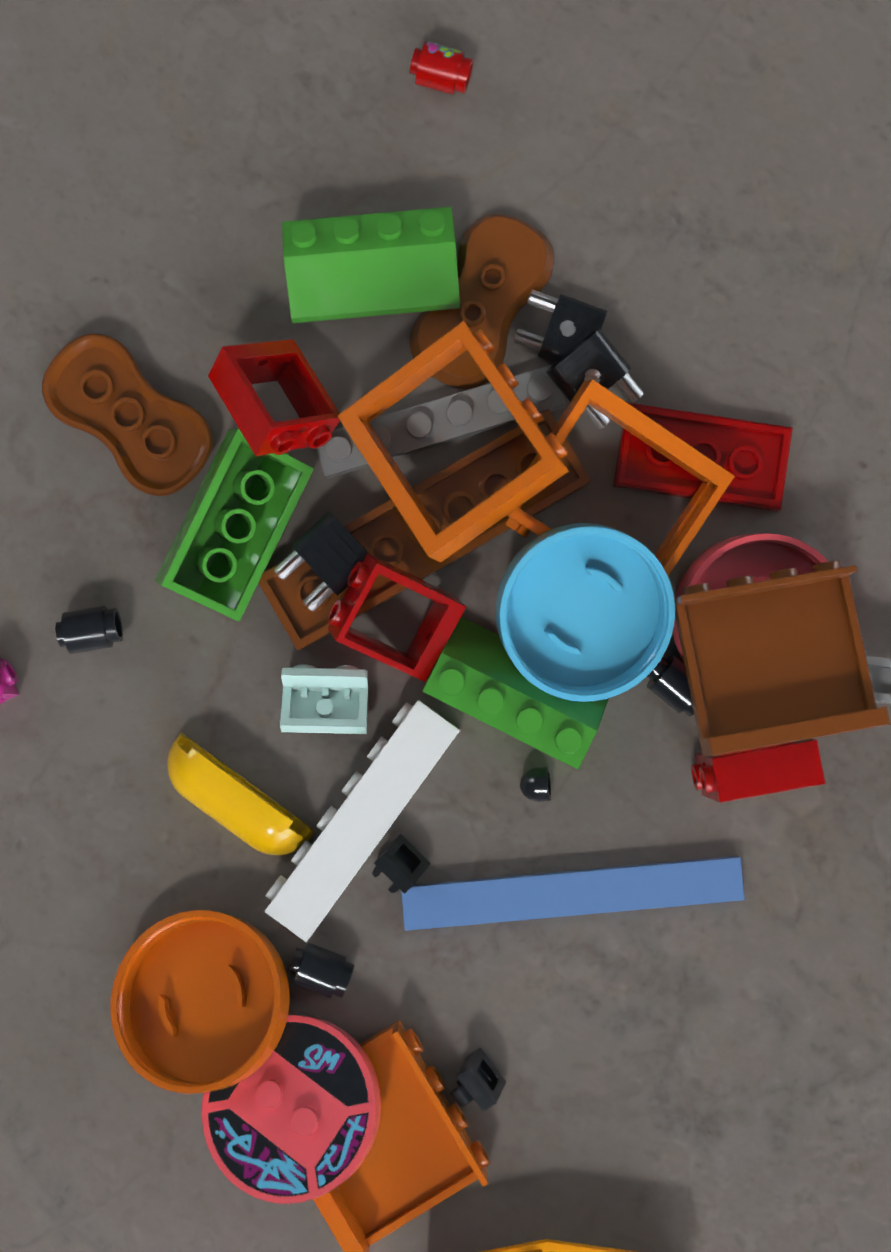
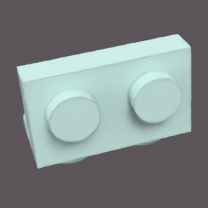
(324, 700)

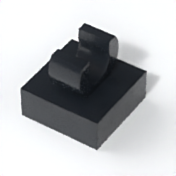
(401, 864)
(478, 1082)

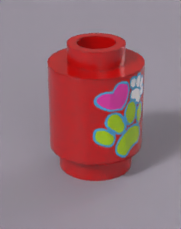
(441, 68)

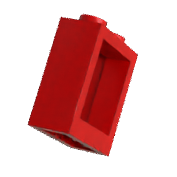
(268, 362)
(430, 637)
(759, 771)

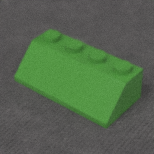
(371, 264)
(233, 526)
(484, 683)

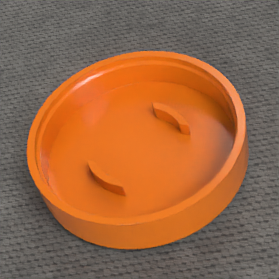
(199, 1002)

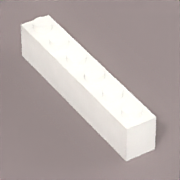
(362, 819)

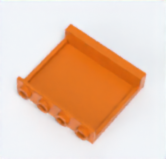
(417, 1151)

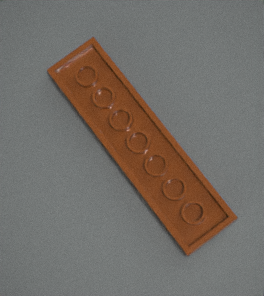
(388, 537)

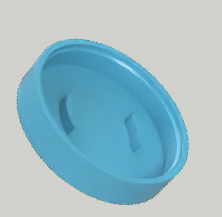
(585, 612)

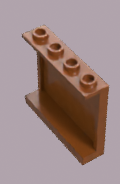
(776, 659)

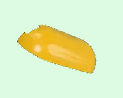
(234, 800)

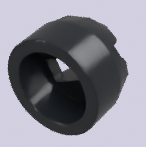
(536, 784)

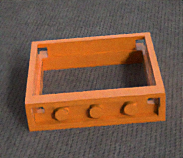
(357, 421)
(713, 477)

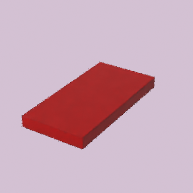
(746, 449)

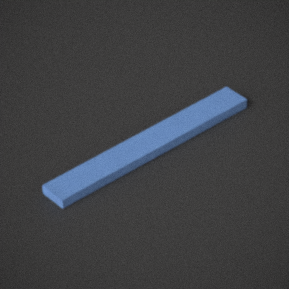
(573, 893)

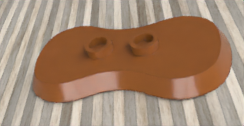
(497, 270)
(150, 435)

